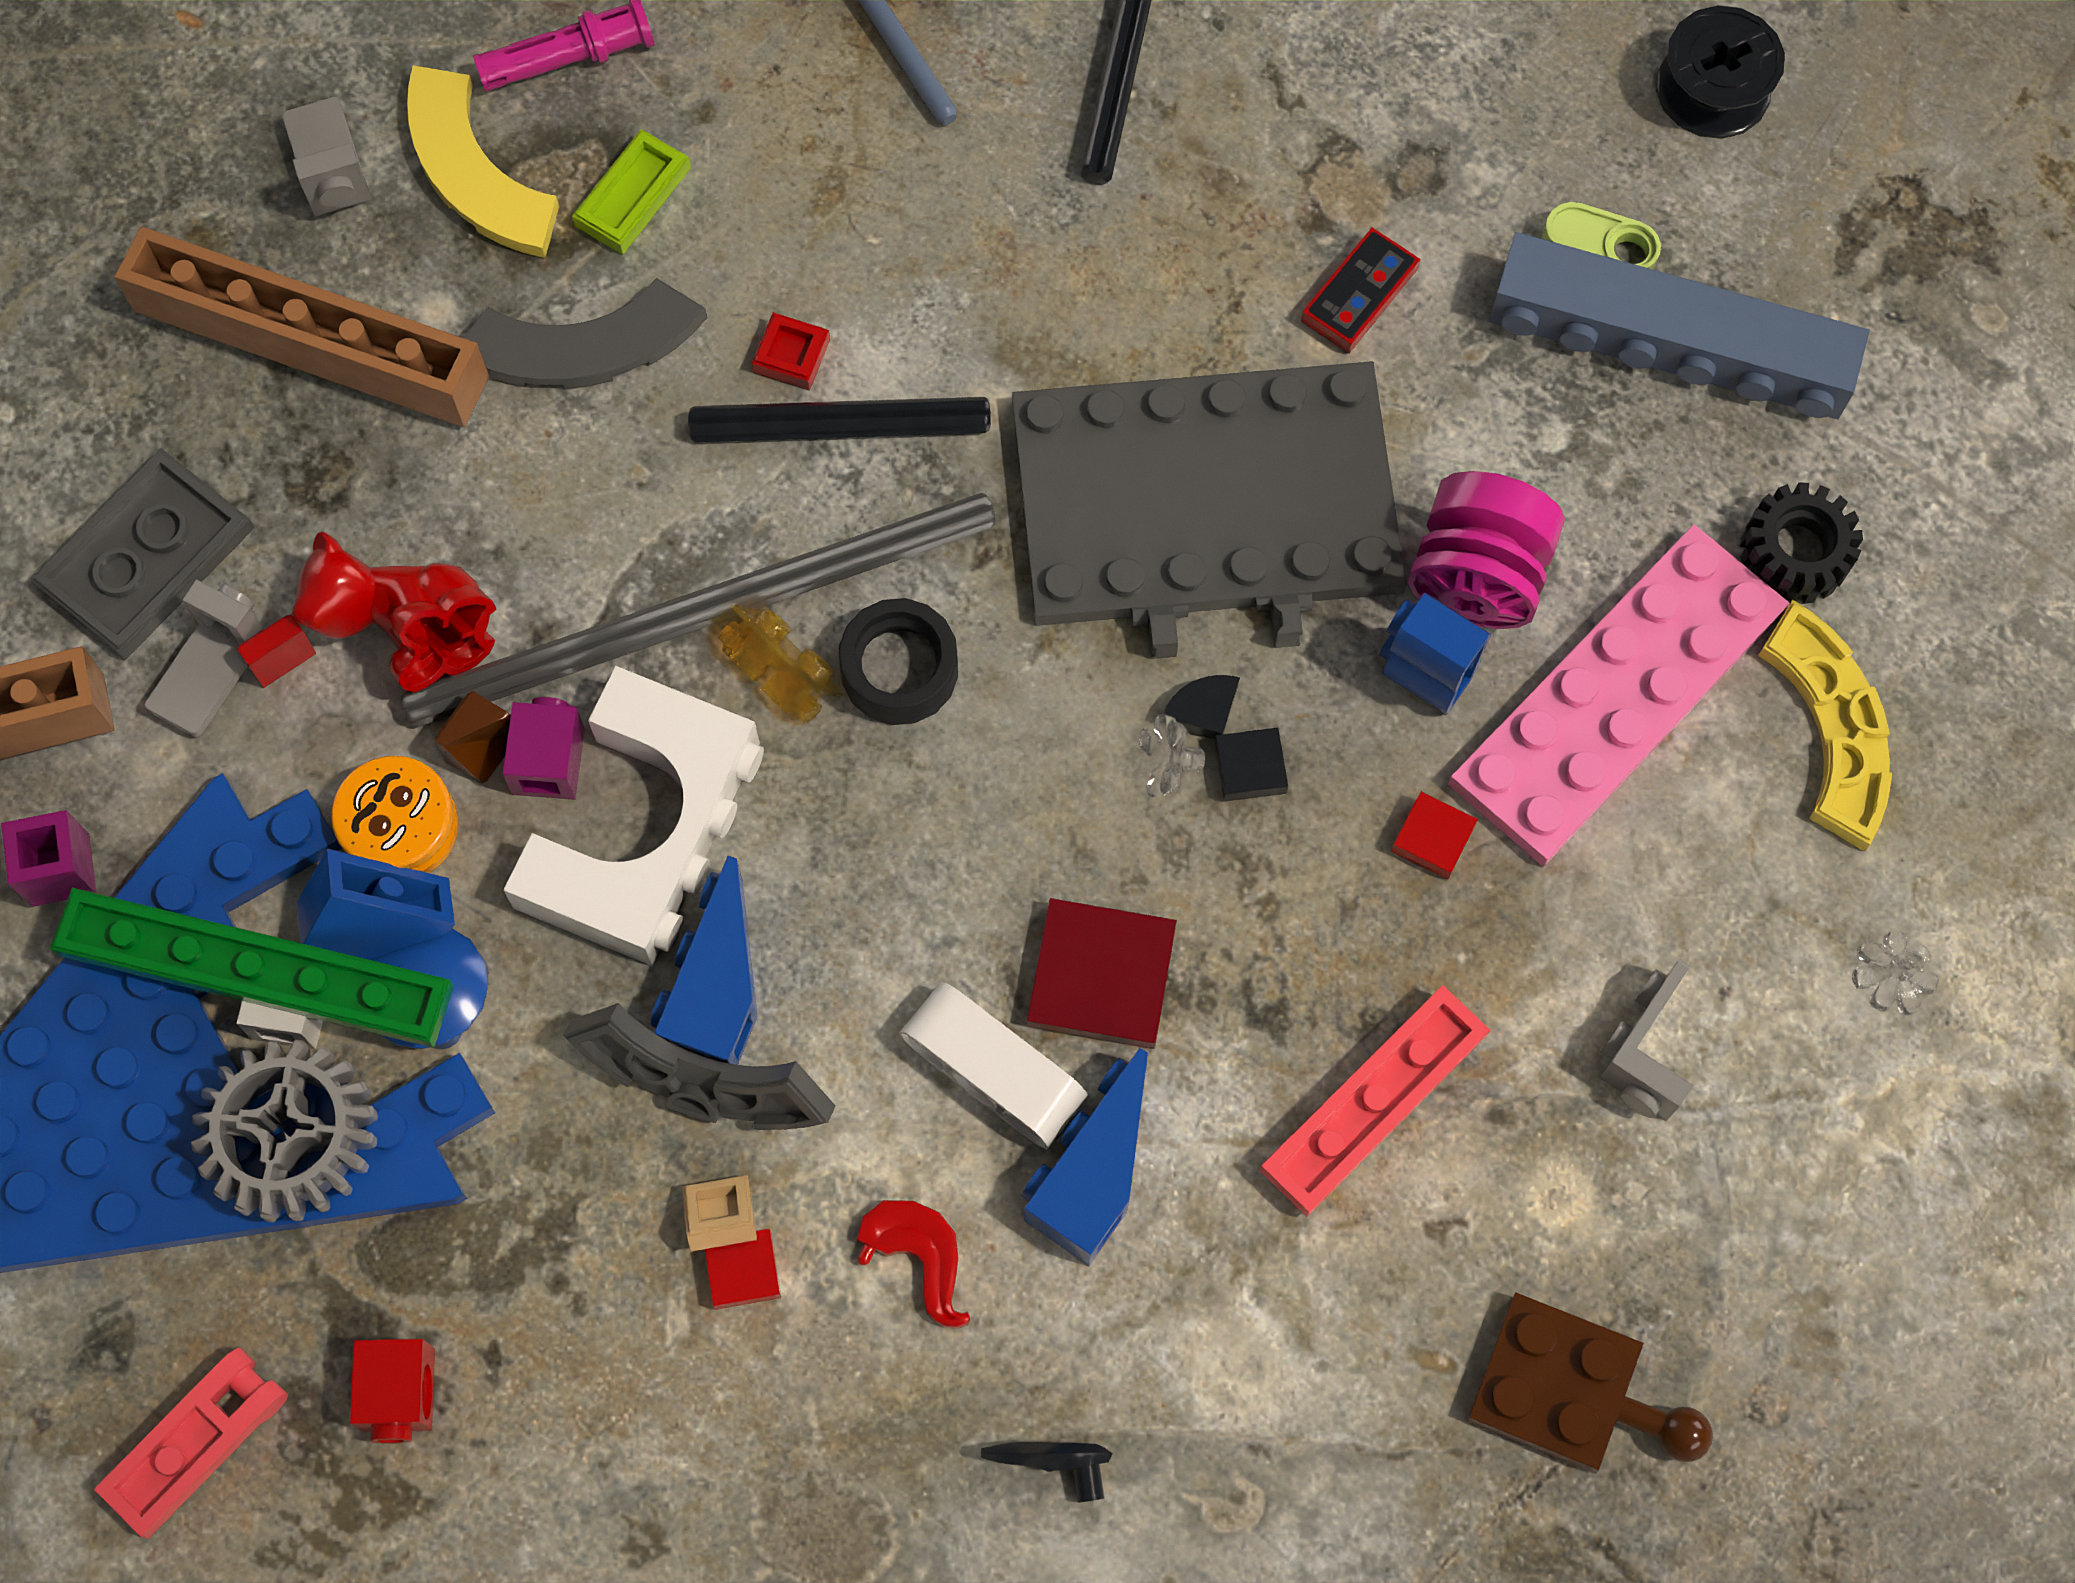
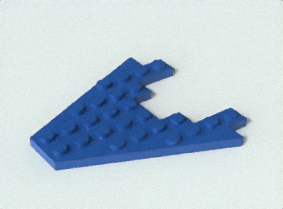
(116, 1065)

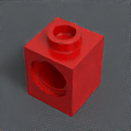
(392, 1388)

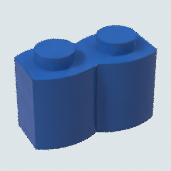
(1433, 651)

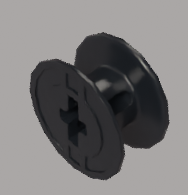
(1720, 71)

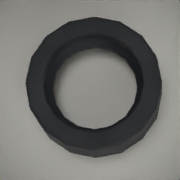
(898, 616)

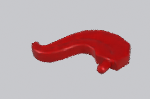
(923, 1233)

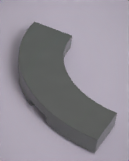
(587, 350)
(695, 1085)

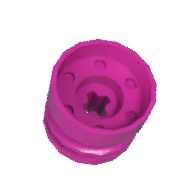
(1487, 548)

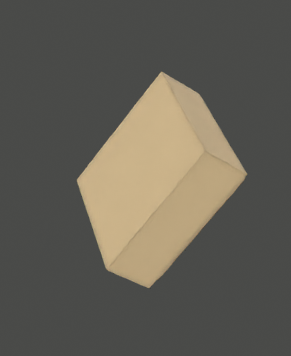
(719, 1213)

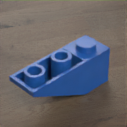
(714, 992)
(1091, 1183)

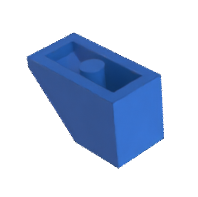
(371, 906)

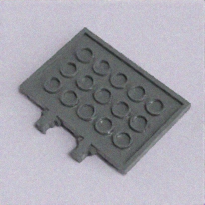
(1207, 497)

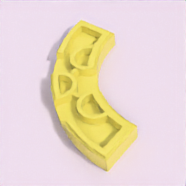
(464, 175)
(1848, 722)

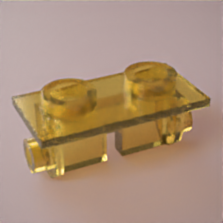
(764, 643)

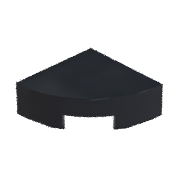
(1204, 704)

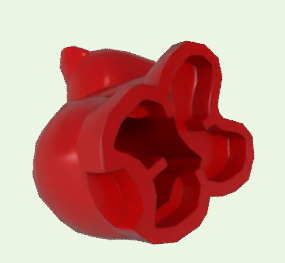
(427, 611)

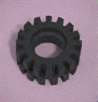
(1820, 517)

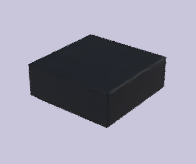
(1251, 764)

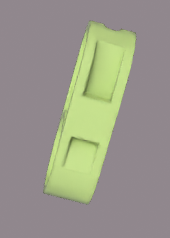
(1599, 231)

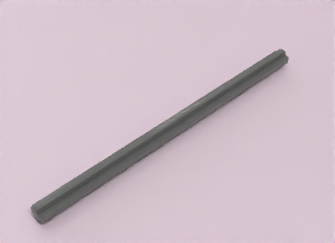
(701, 608)

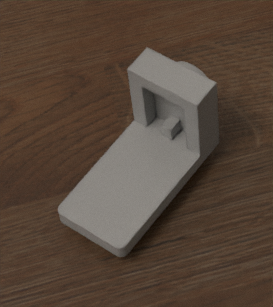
(325, 156)
(208, 661)
(1643, 1081)

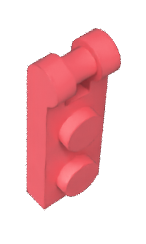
(189, 1444)

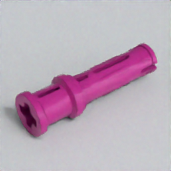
(591, 37)

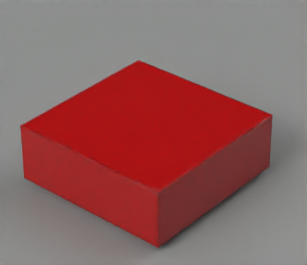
(791, 351)
(276, 650)
(1434, 835)
(743, 1272)

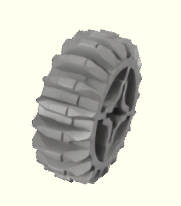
(289, 1078)

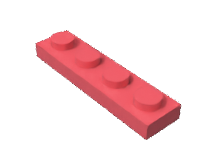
(1374, 1101)

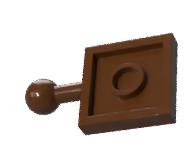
(1564, 1388)

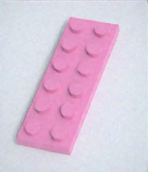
(1617, 695)

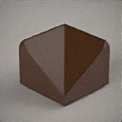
(475, 737)

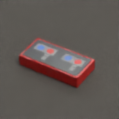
(1360, 290)

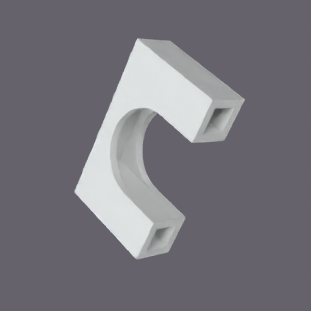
(638, 901)

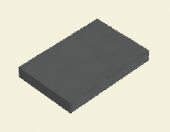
(142, 553)

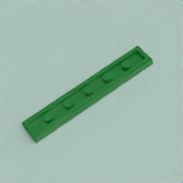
(252, 967)

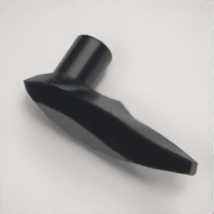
(1049, 1456)

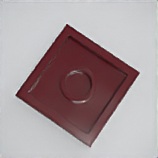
(1101, 973)

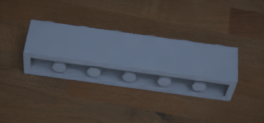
(1679, 326)

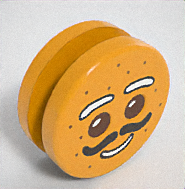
(396, 814)

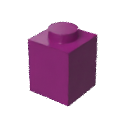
(544, 749)
(47, 857)

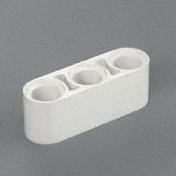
(994, 1065)

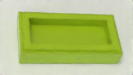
(631, 191)

